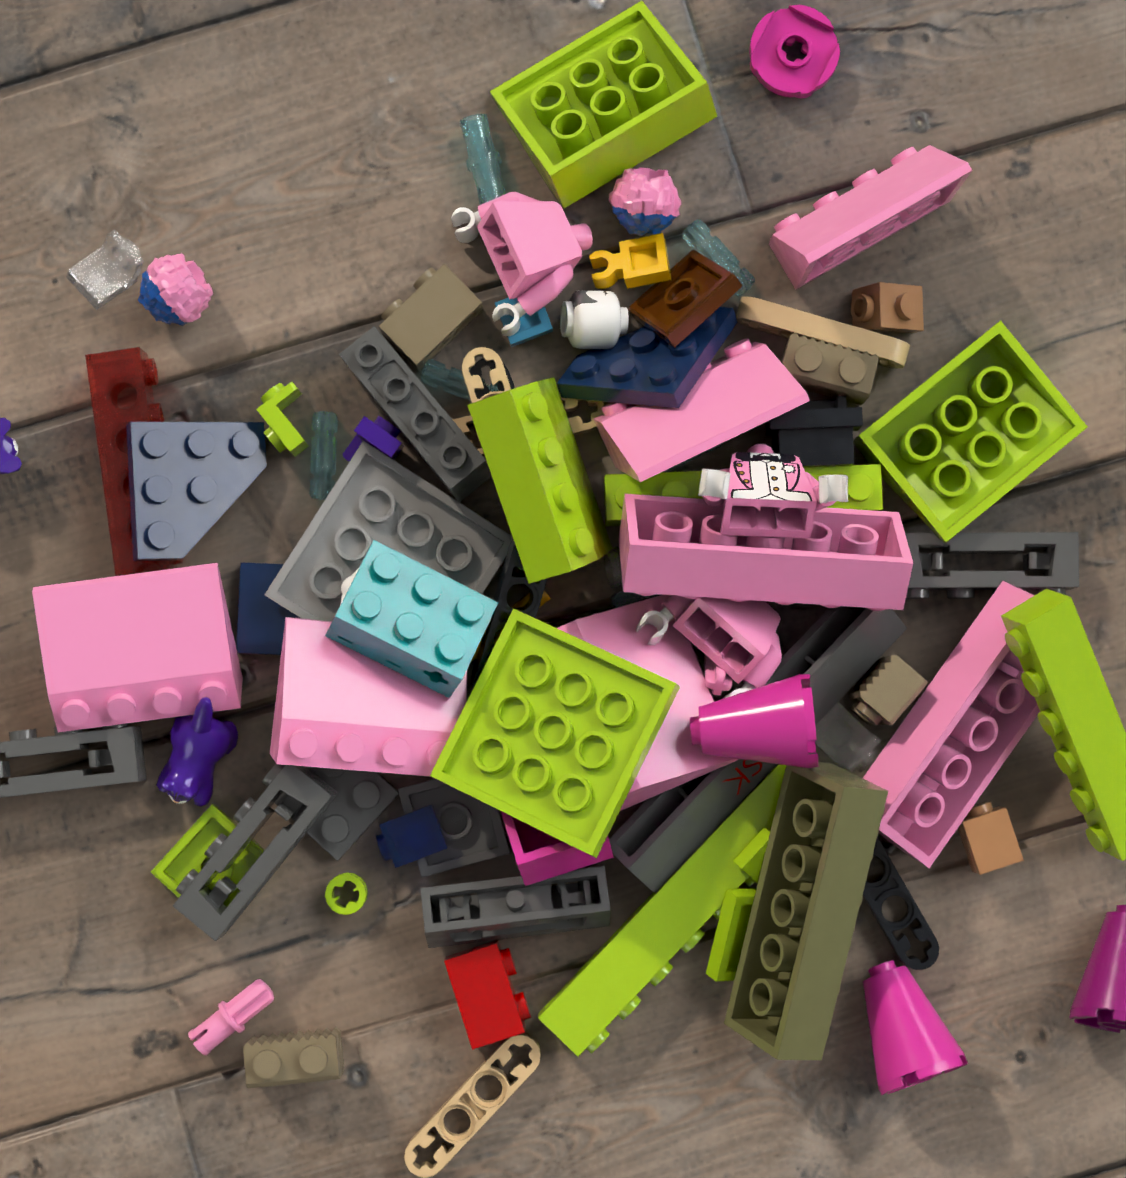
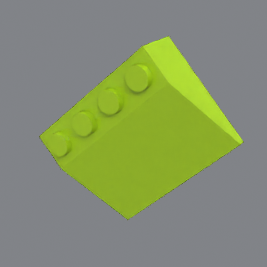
(605, 103)
(970, 432)
(540, 479)

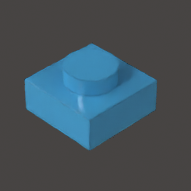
(530, 326)

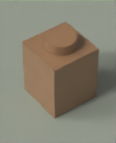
(989, 838)

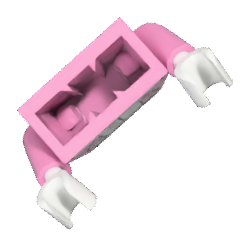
(529, 248)
(769, 494)
(731, 633)

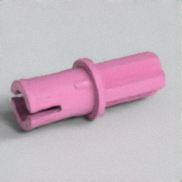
(231, 1016)

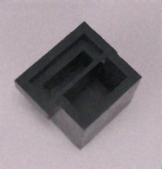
(817, 432)

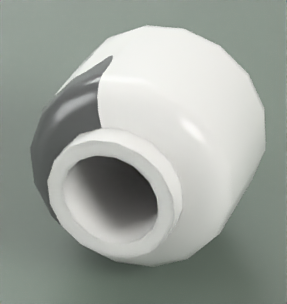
(593, 319)

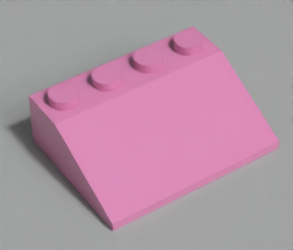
(867, 213)
(725, 402)
(137, 647)
(353, 711)
(672, 756)

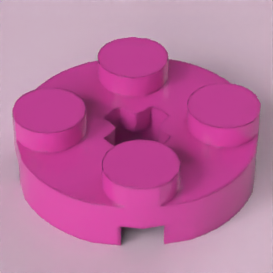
(785, 27)

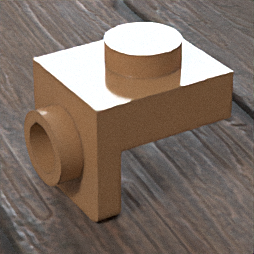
(888, 307)

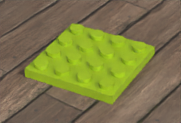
(555, 732)

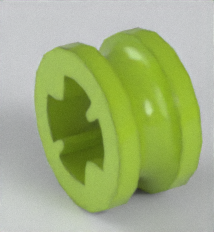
(353, 905)

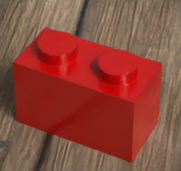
(486, 993)

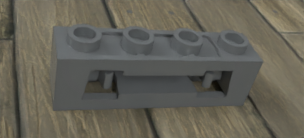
(416, 414)
(1059, 562)
(124, 754)
(207, 906)
(512, 910)

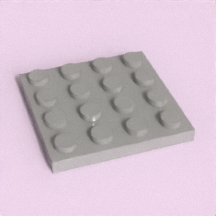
(398, 509)

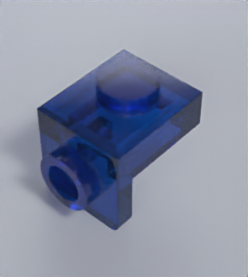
(411, 837)

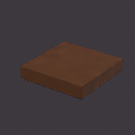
(684, 302)

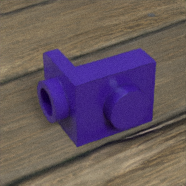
(379, 435)

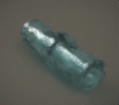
(482, 157)

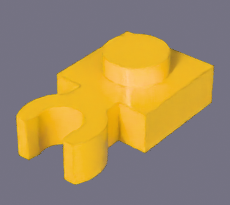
(639, 262)

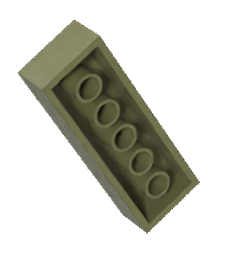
(805, 910)

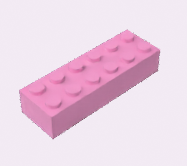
(847, 561)
(955, 736)

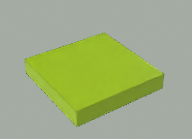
(190, 850)

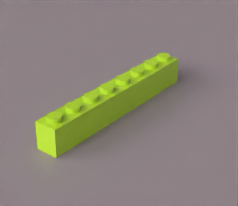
(659, 928)

